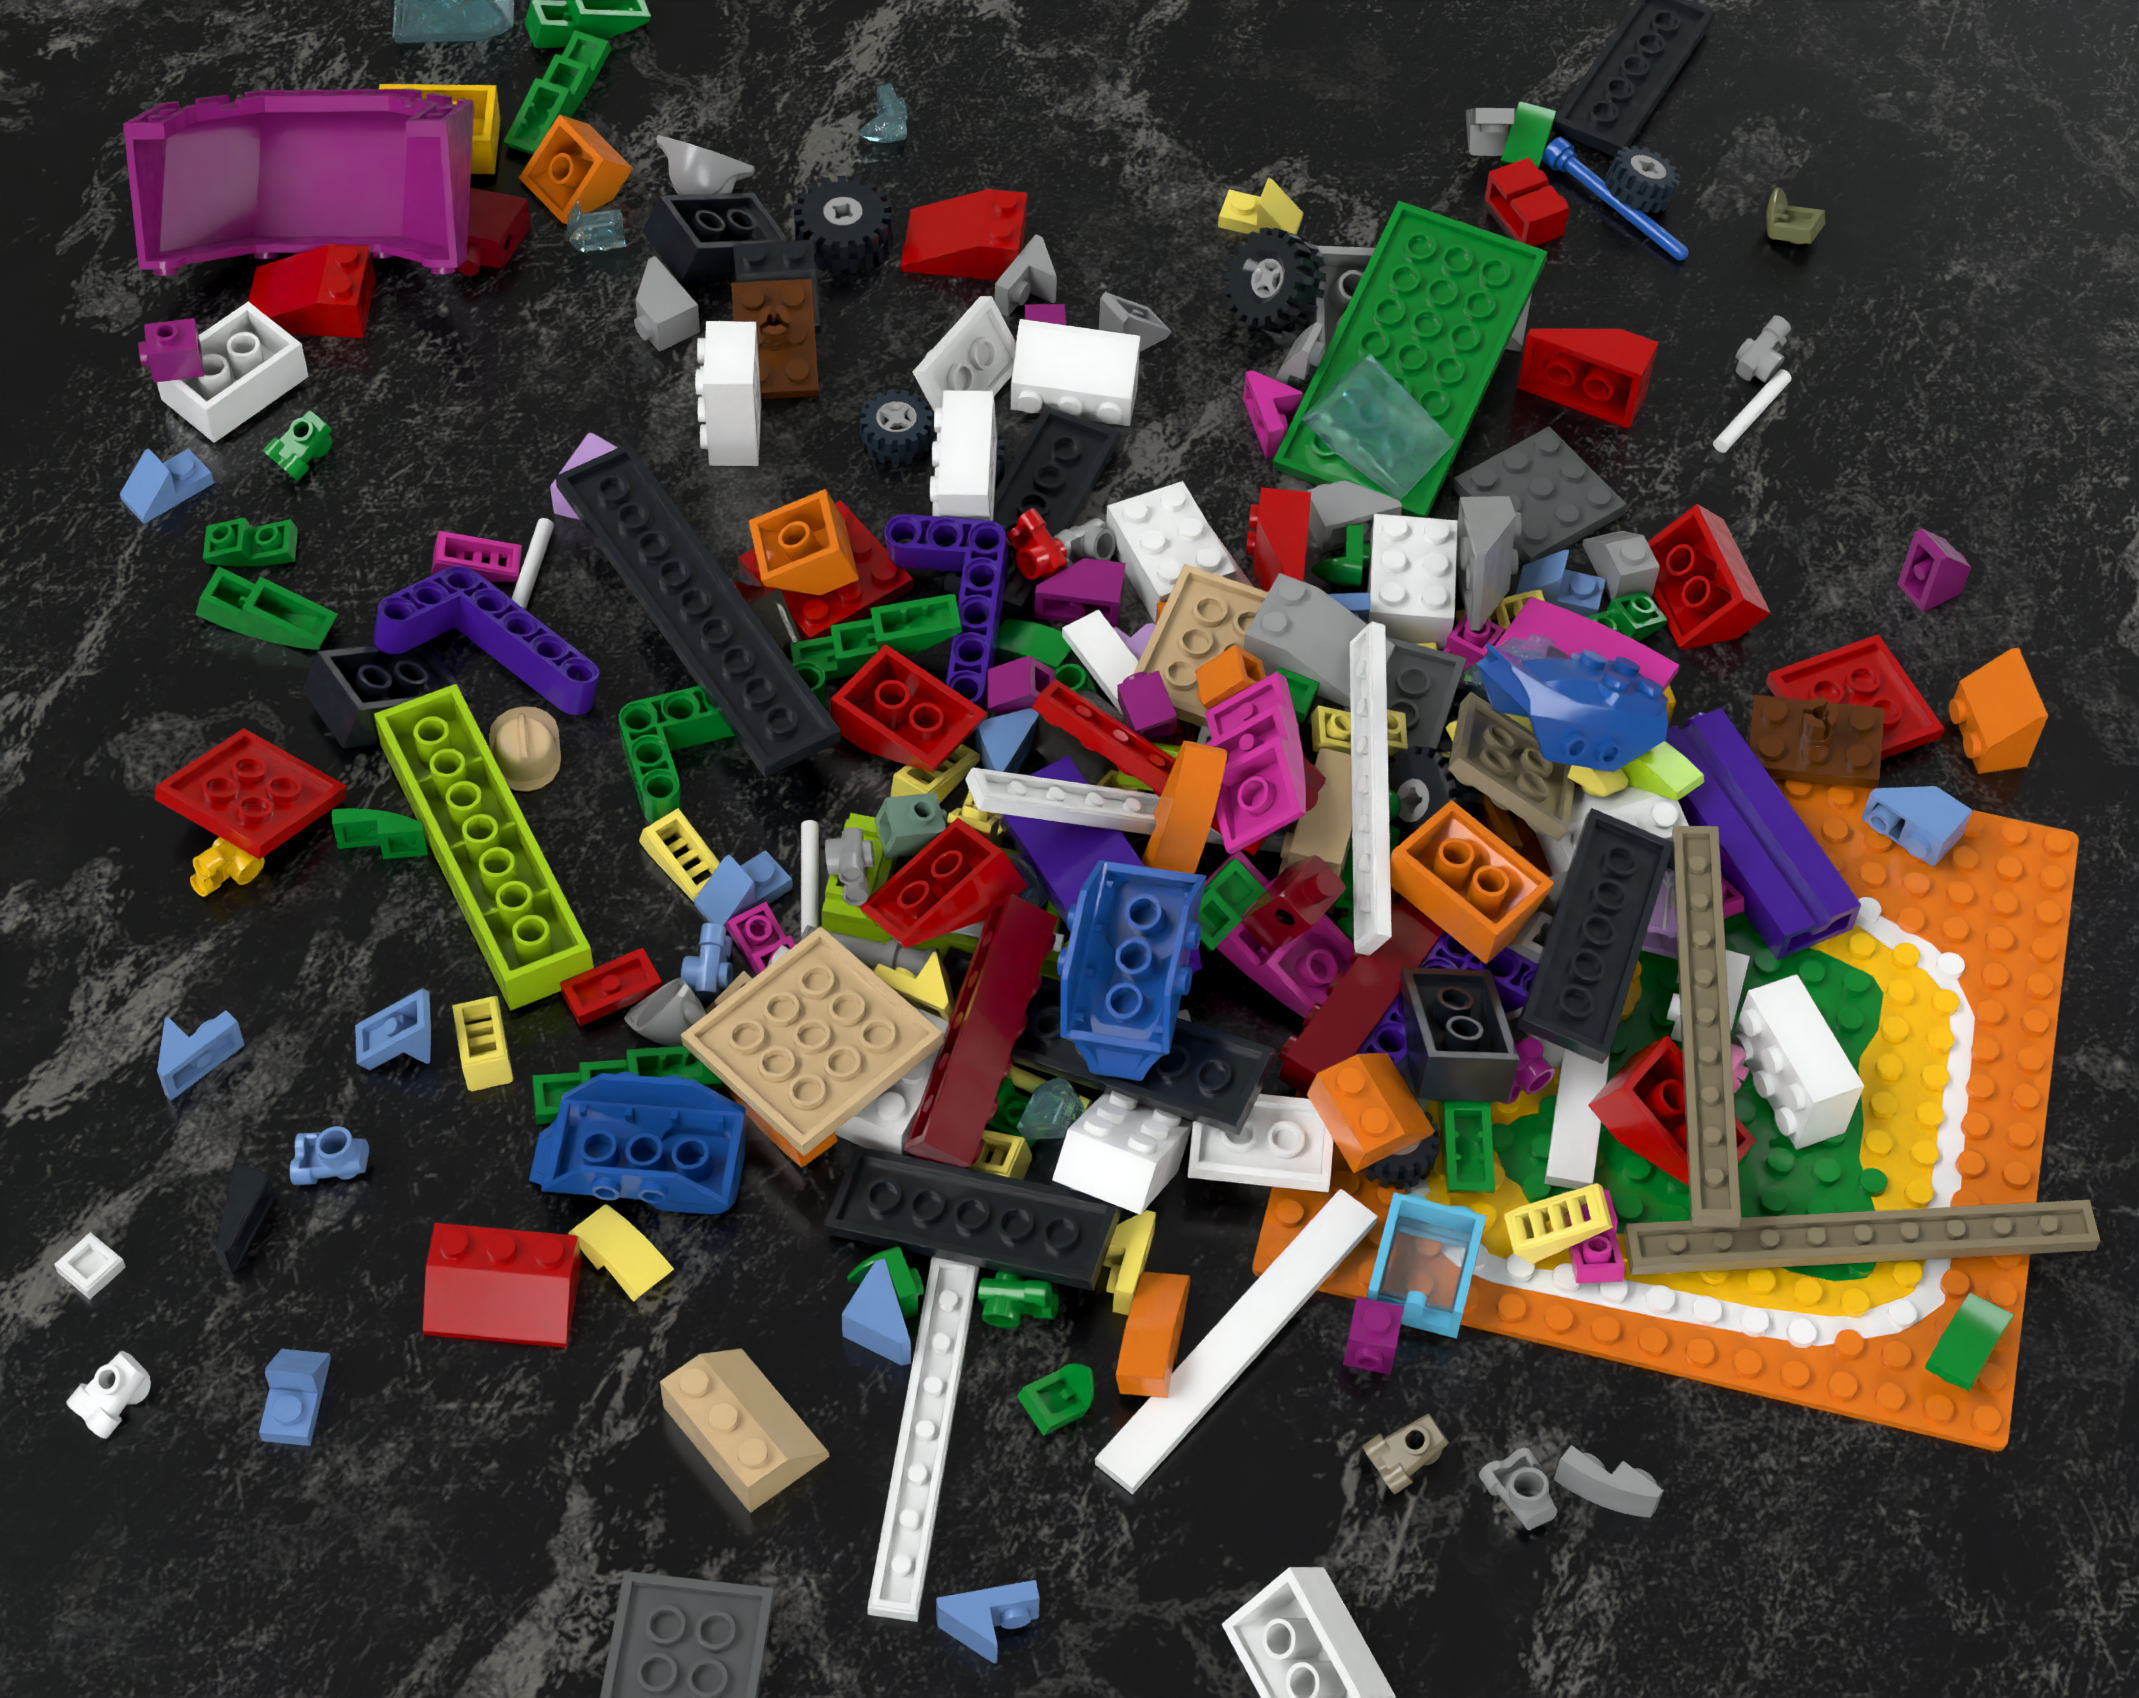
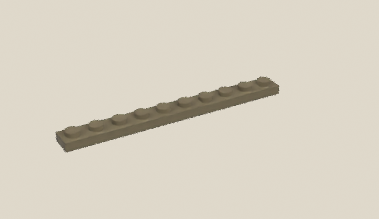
(1705, 1028)
(1862, 1237)

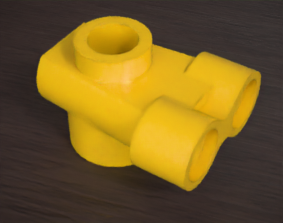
(220, 863)

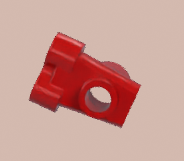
(1036, 549)

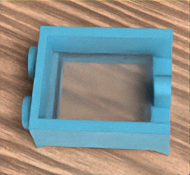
(1427, 1262)

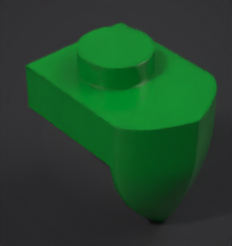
(1346, 570)
(905, 1281)
(1059, 1397)

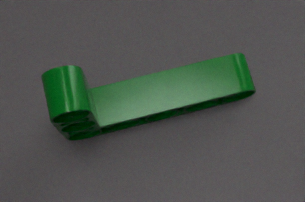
(674, 722)

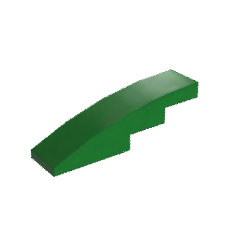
(559, 91)
(902, 626)
(644, 1062)
(1467, 1146)

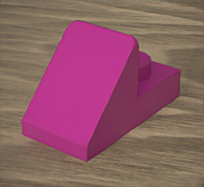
(1270, 408)

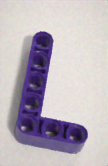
(973, 601)
(497, 625)
(1511, 988)

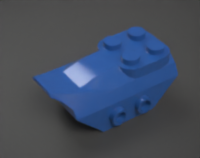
(1580, 708)
(1128, 965)
(645, 1142)

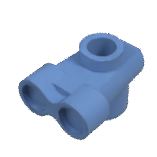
(710, 970)
(328, 1155)

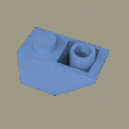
(1918, 819)

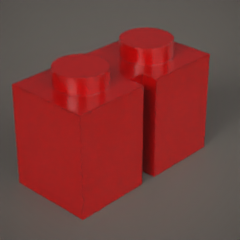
(1527, 203)

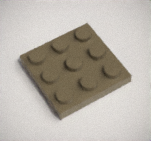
(1509, 768)

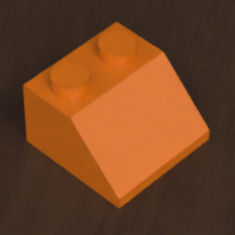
(574, 167)
(804, 546)
(1999, 714)
(1368, 1109)

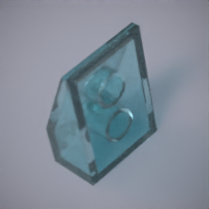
(450, 20)
(1378, 427)

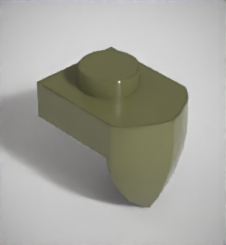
(1791, 222)

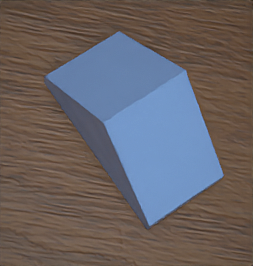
(1006, 740)
(876, 1318)

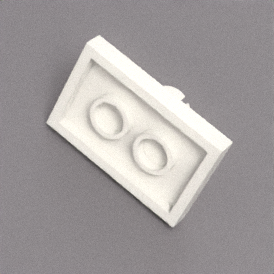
(971, 356)
(1278, 1147)

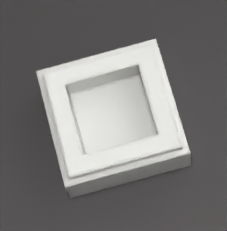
(90, 1265)

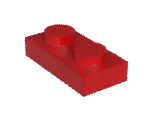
(610, 986)

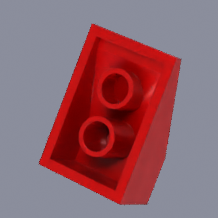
(966, 235)
(317, 291)
(1589, 370)
(1280, 535)
(903, 712)
(944, 887)
(1647, 1108)

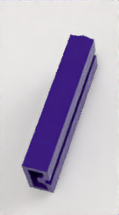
(1764, 846)
(1069, 852)

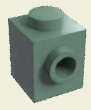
(909, 824)

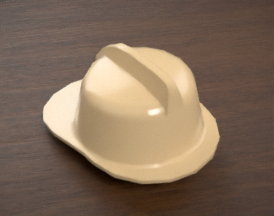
(526, 748)

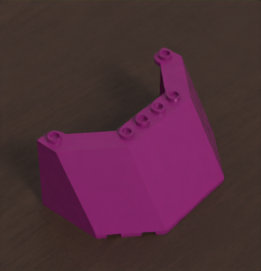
(302, 175)

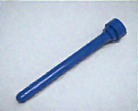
(1561, 156)

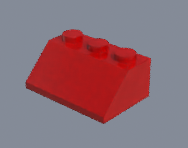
(1704, 581)
(501, 1285)

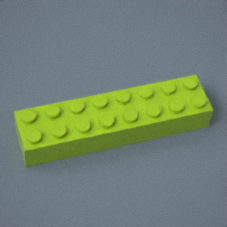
(484, 846)

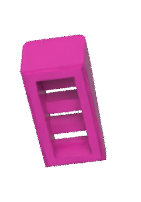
(453, 548)

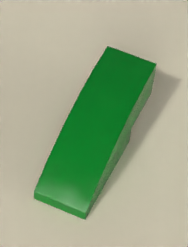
(553, 22)
(264, 611)

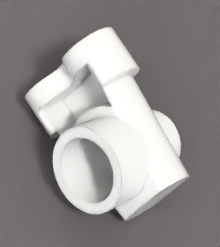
(113, 1387)

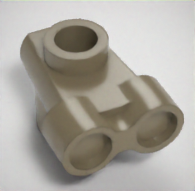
(1395, 1457)

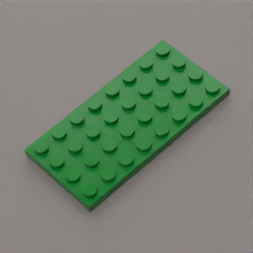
(1438, 320)

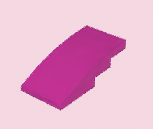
(1577, 633)
(1264, 762)
(1296, 971)

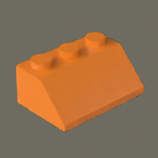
(1468, 881)

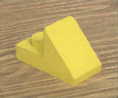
(1250, 212)
(927, 991)
(1128, 1258)

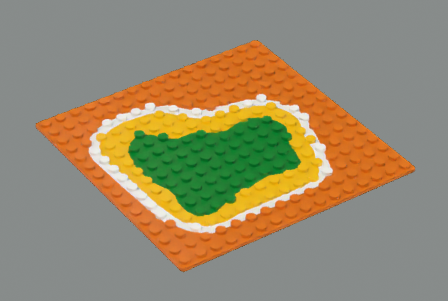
(1952, 1029)

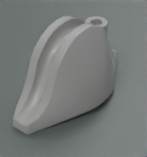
(701, 170)
(666, 1013)

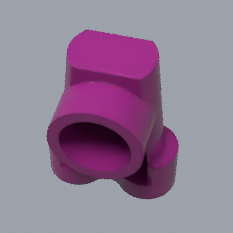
(1532, 1070)

